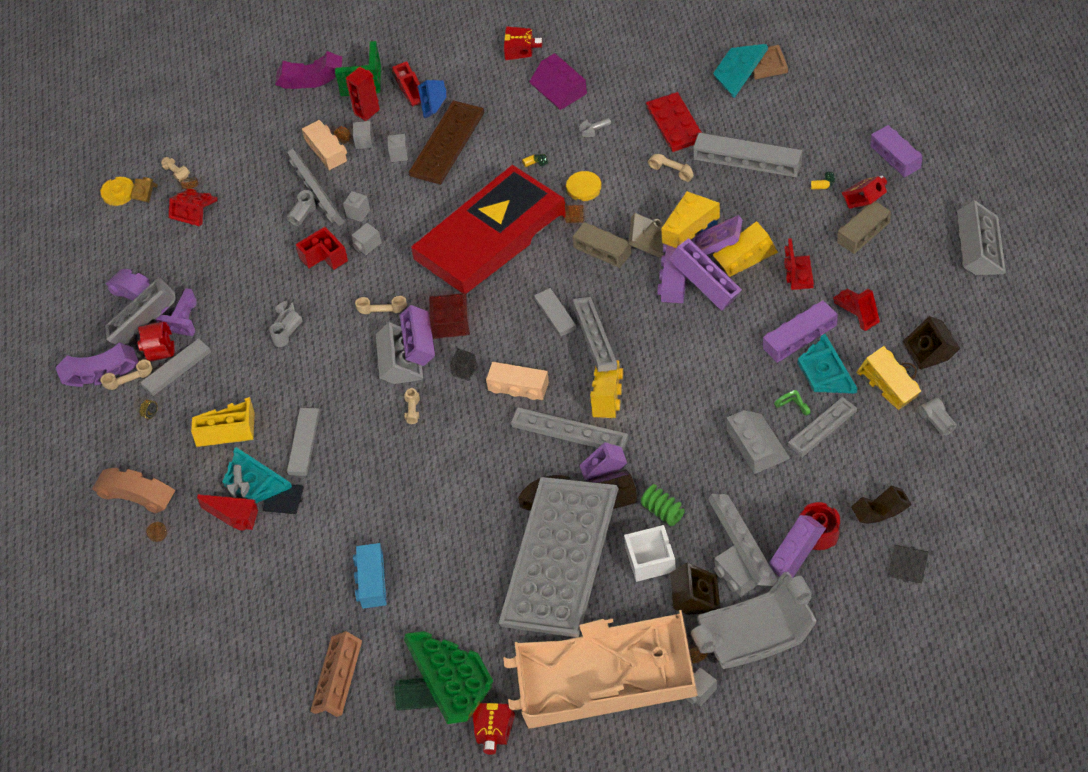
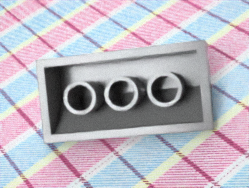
(980, 240)
(140, 312)

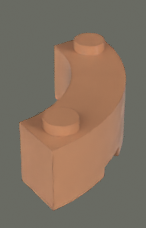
(133, 487)

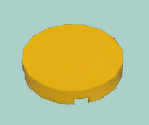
(583, 186)
(117, 191)

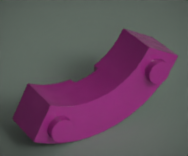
(308, 76)

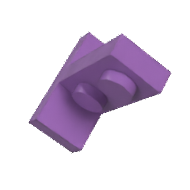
(179, 321)

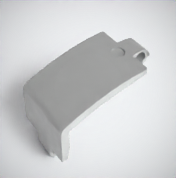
(758, 625)

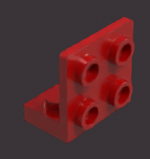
(189, 206)
(799, 269)

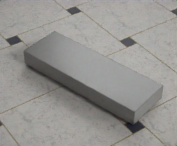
(555, 312)

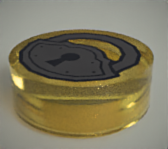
(148, 409)

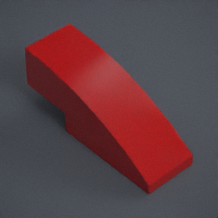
(407, 82)

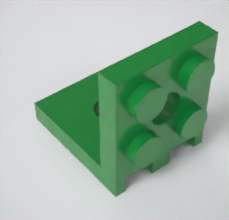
(374, 67)

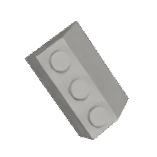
(391, 357)
(755, 440)

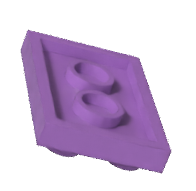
(719, 236)

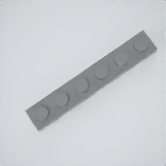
(318, 193)
(594, 334)
(567, 429)
(742, 540)

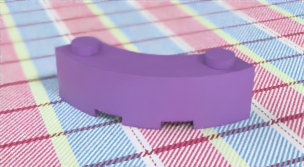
(128, 285)
(88, 370)

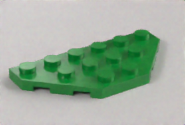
(452, 675)

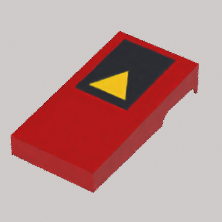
(488, 229)

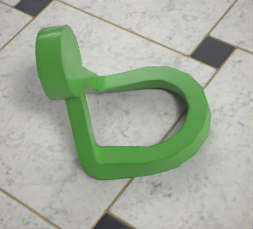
(803, 406)

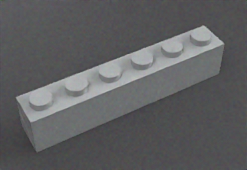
(748, 154)

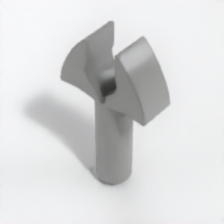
(592, 127)
(280, 309)
(244, 487)

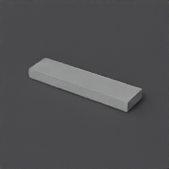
(175, 367)
(822, 426)
(303, 441)

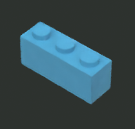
(370, 576)

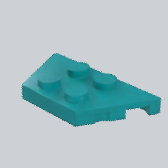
(738, 66)
(825, 369)
(262, 480)

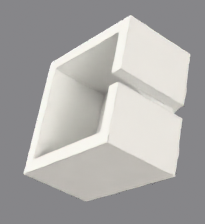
(648, 553)

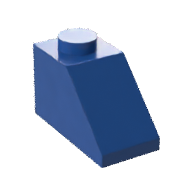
(432, 95)

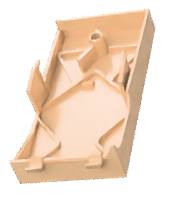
(603, 670)

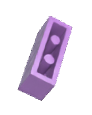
(896, 151)
(417, 335)
(796, 546)

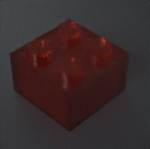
(449, 315)

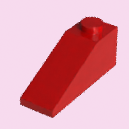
(235, 512)

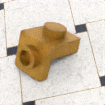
(143, 189)

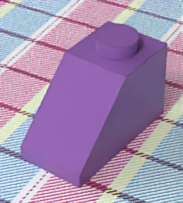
(603, 461)

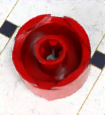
(156, 341)
(829, 519)

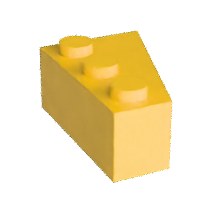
(688, 218)
(752, 248)
(889, 377)
(605, 392)
(224, 426)

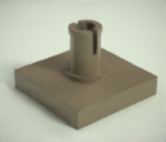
(646, 234)

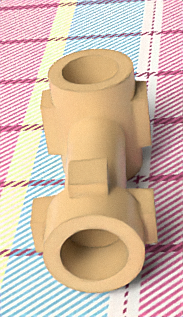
(179, 173)
(412, 398)

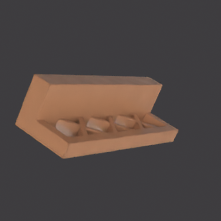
(338, 674)

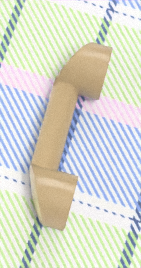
(658, 160)
(398, 304)
(110, 382)

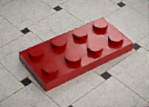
(674, 121)

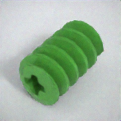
(661, 505)

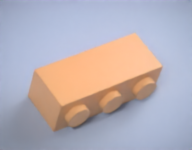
(324, 144)
(517, 381)

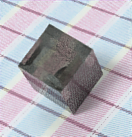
(463, 364)

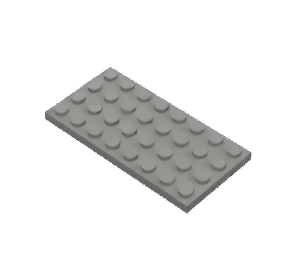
(559, 557)

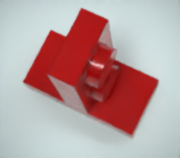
(861, 305)

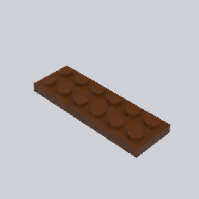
(446, 142)

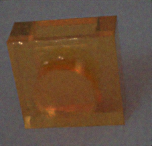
(574, 214)

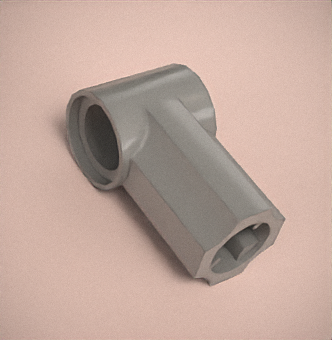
(304, 206)
(282, 330)
(935, 413)

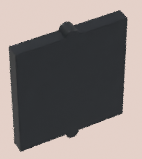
(285, 502)

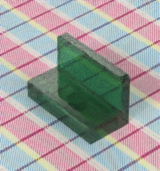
(413, 694)

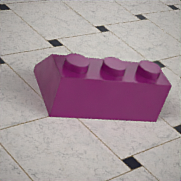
(558, 82)

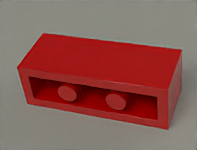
(362, 93)

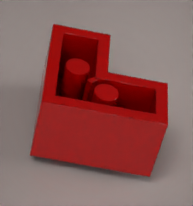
(321, 246)

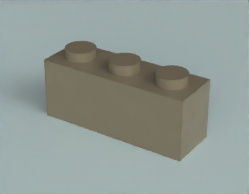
(863, 227)
(602, 244)

